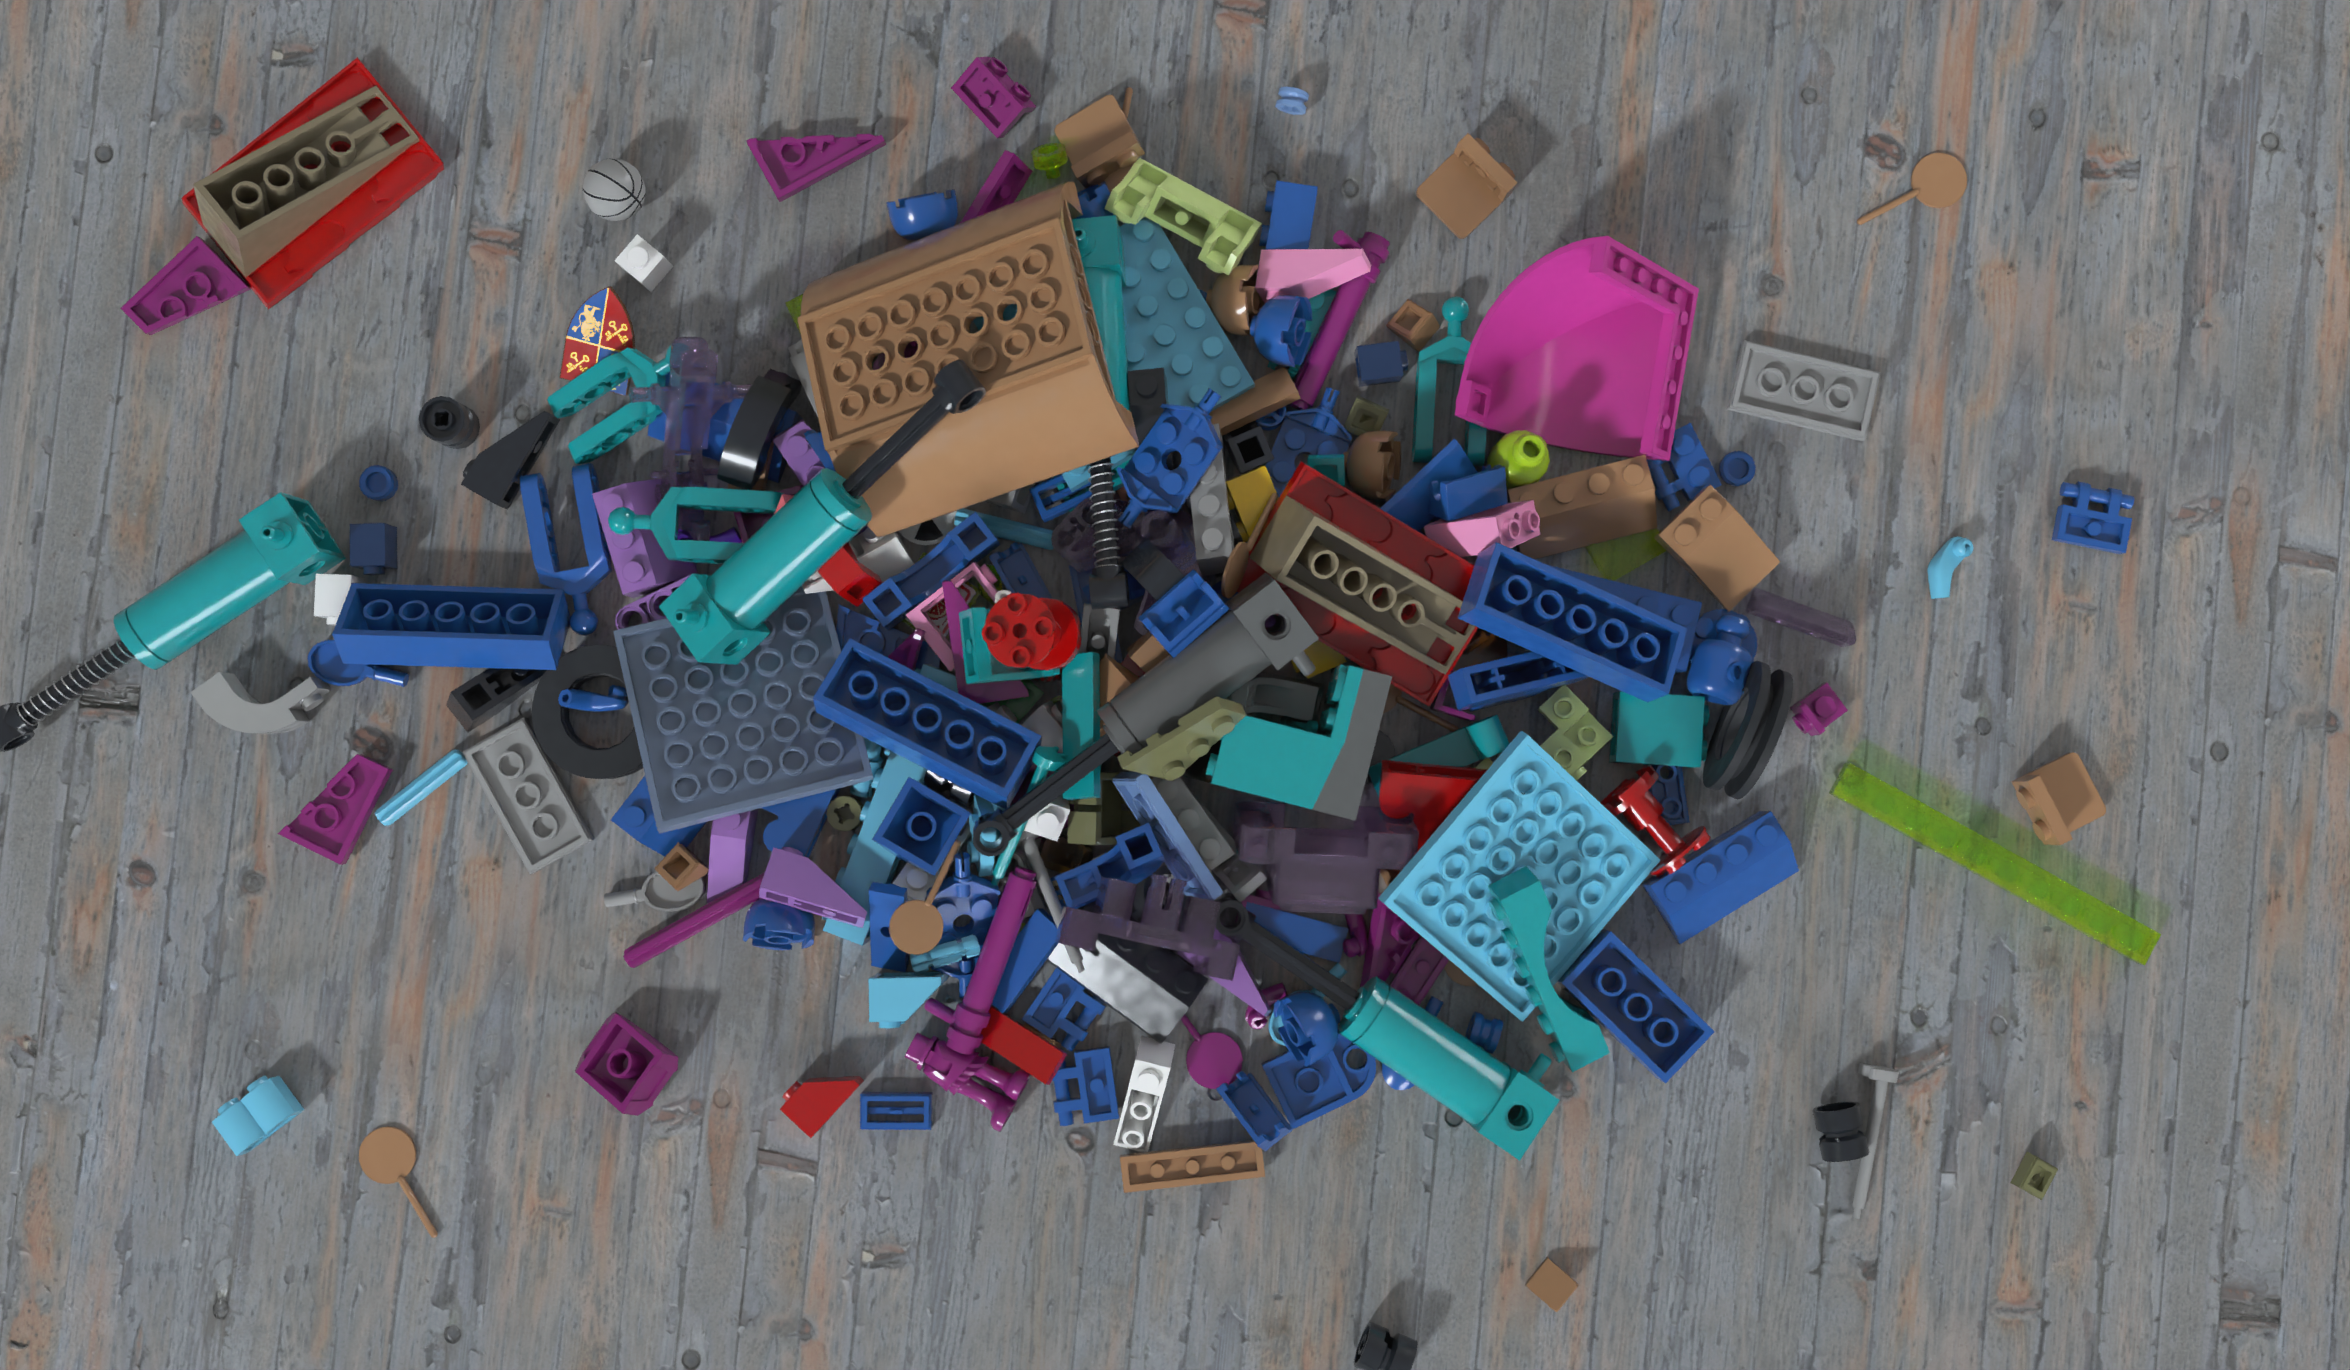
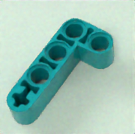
(1455, 749)

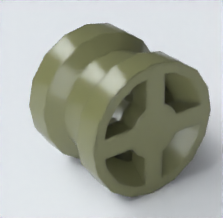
(849, 814)

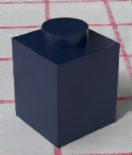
(1380, 363)
(373, 547)

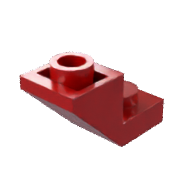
(849, 576)

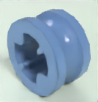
(1292, 100)

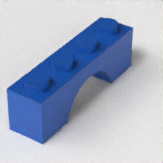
(903, 592)

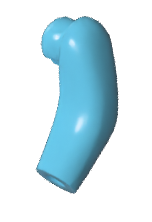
(1944, 563)

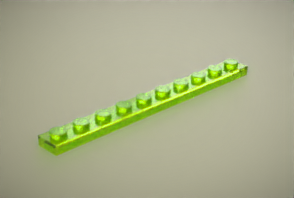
(1995, 863)

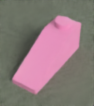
(1307, 271)

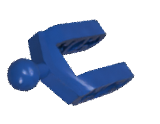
(544, 549)

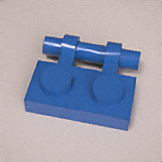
(1689, 466)
(2092, 528)
(1054, 1003)
(1096, 1087)

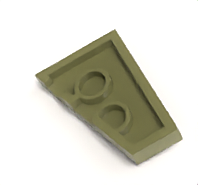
(1175, 751)

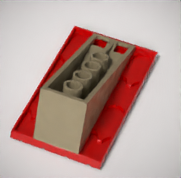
(313, 183)
(1366, 582)

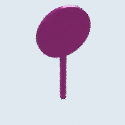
(1212, 1057)

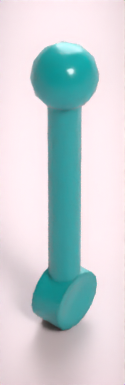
(1310, 726)

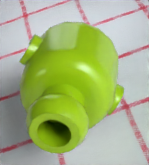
(1522, 455)

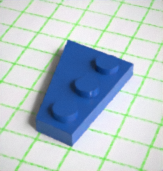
(876, 637)

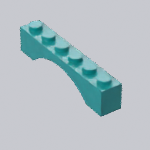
(1525, 914)

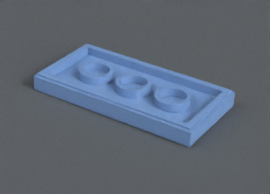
(1174, 844)

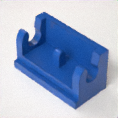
(1468, 494)
(1019, 572)
(1183, 613)
(1255, 1110)

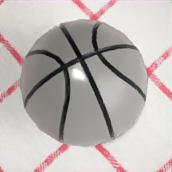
(614, 189)

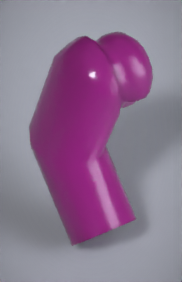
(1358, 932)
(1272, 994)

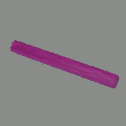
(693, 923)

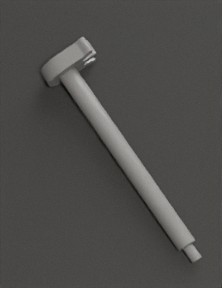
(1048, 891)
(1882, 1076)

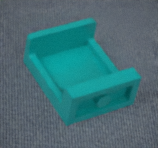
(980, 663)
(1658, 731)

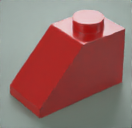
(817, 1100)

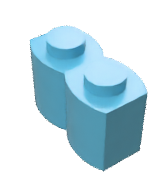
(257, 1115)

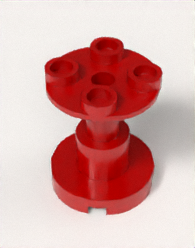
(1032, 632)
(1644, 810)

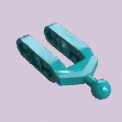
(1449, 350)
(599, 381)
(665, 519)

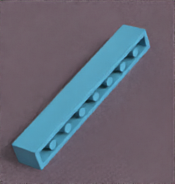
(868, 859)

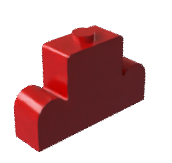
(1425, 791)

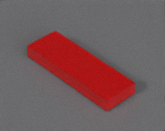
(1022, 1046)

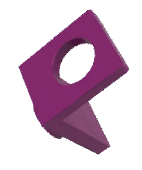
(1438, 701)
(1261, 898)

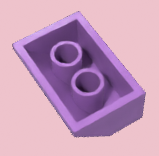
(637, 555)

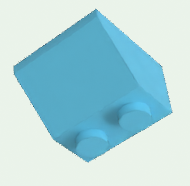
(900, 994)

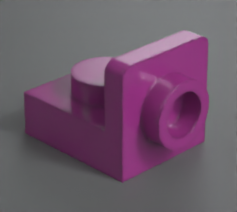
(1817, 710)

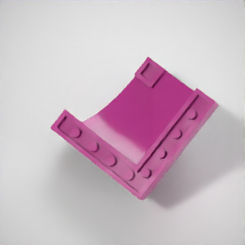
(1584, 352)

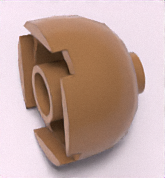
(1235, 299)
(1373, 463)

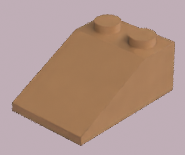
(1717, 547)

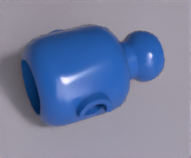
(1721, 663)

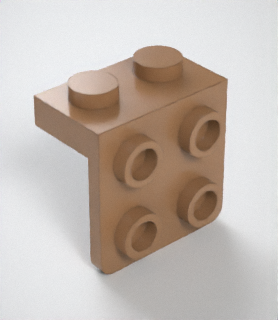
(1098, 141)
(1467, 187)
(2059, 798)

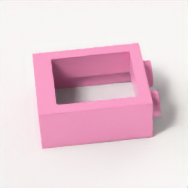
(1504, 524)
(921, 620)

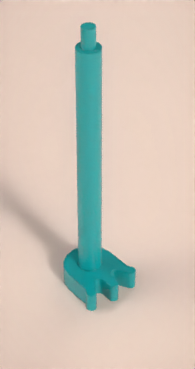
(1047, 760)

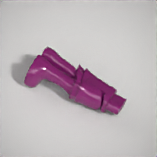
(954, 1073)

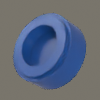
(1737, 468)
(378, 483)

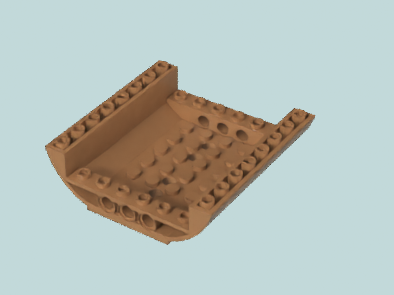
(1042, 371)

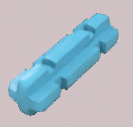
(945, 954)

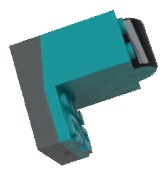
(1303, 766)

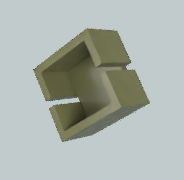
(1100, 819)

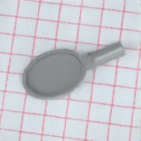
(658, 895)

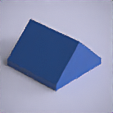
(921, 826)

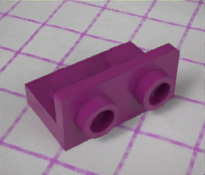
(993, 95)

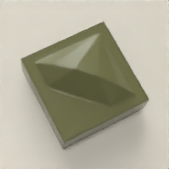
(1365, 417)
(2034, 1175)

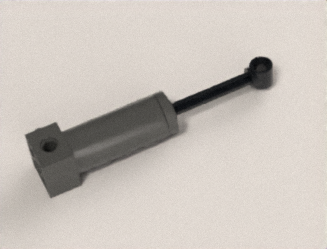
(1210, 666)

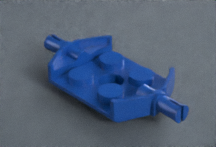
(1308, 433)
(1147, 475)
(970, 896)

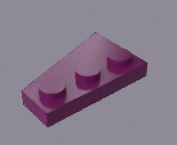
(184, 288)
(340, 812)

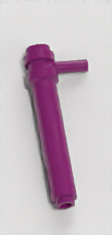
(1338, 318)
(973, 1012)

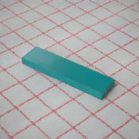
(1081, 718)

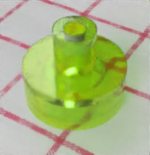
(1049, 158)

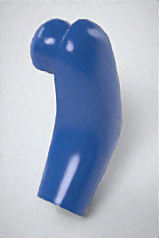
(594, 702)

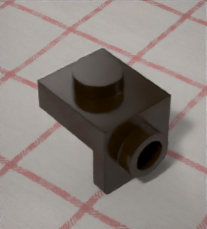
(1063, 855)

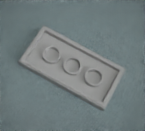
(1803, 390)
(528, 796)

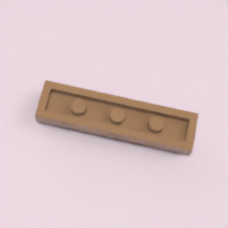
(1191, 1166)

